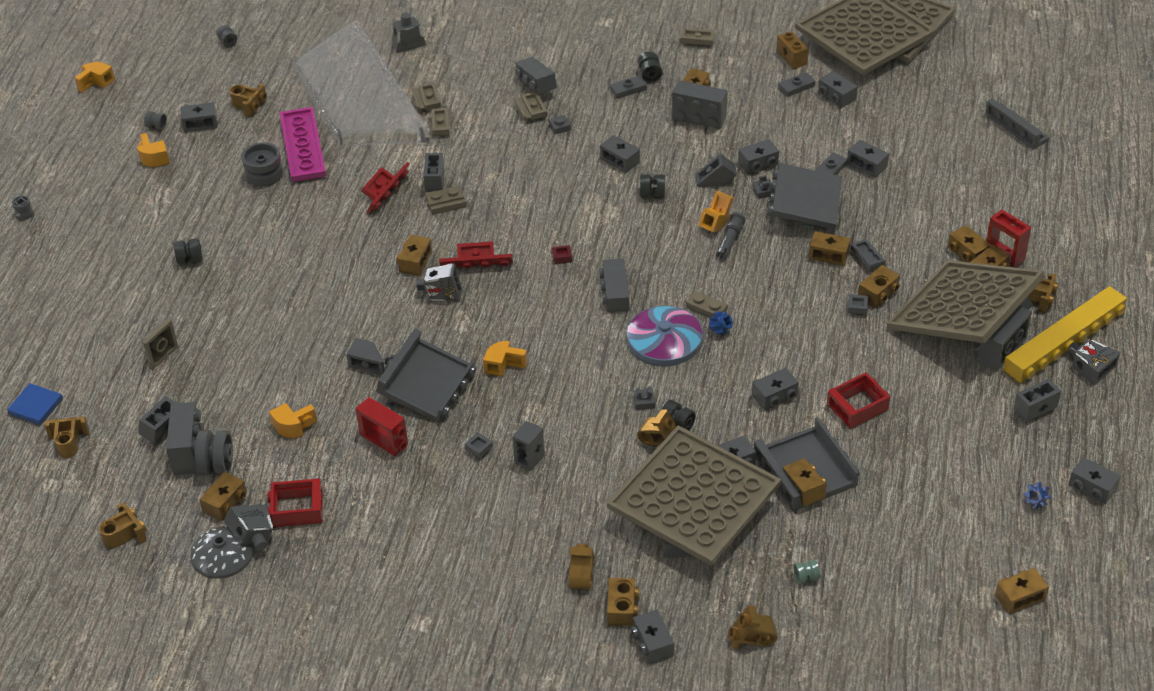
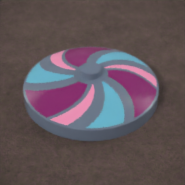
(664, 335)

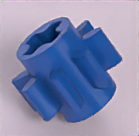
(720, 323)
(1032, 493)

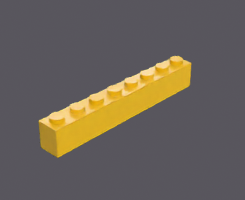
(1059, 337)

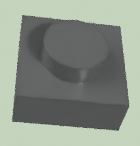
(559, 124)
(857, 304)
(478, 445)

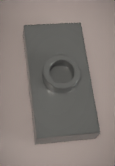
(796, 84)
(628, 86)
(833, 164)
(867, 255)

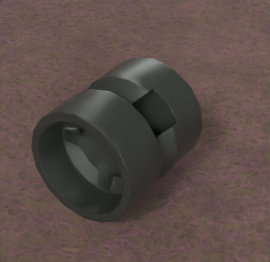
(650, 67)
(646, 185)
(188, 251)
(682, 417)

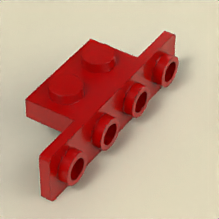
(380, 185)
(477, 254)

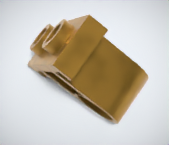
(247, 98)
(1043, 292)
(656, 429)
(66, 434)
(122, 528)
(581, 567)
(752, 629)

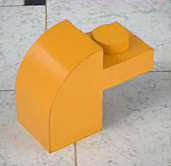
(94, 73)
(152, 153)
(718, 214)
(503, 355)
(291, 423)

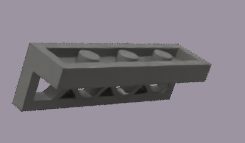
(1015, 124)

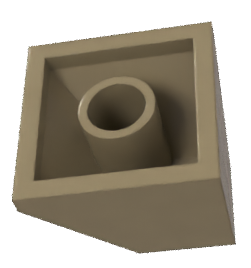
(160, 343)

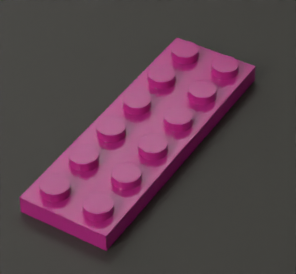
(302, 144)

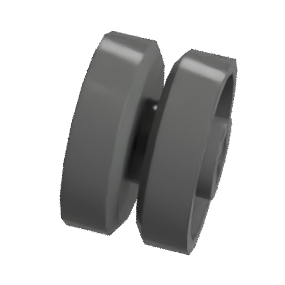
(262, 163)
(213, 452)

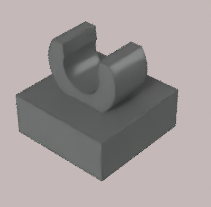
(762, 187)
(644, 398)

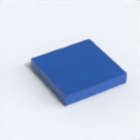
(35, 404)

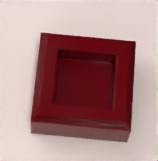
(562, 254)

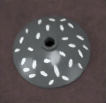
(220, 554)

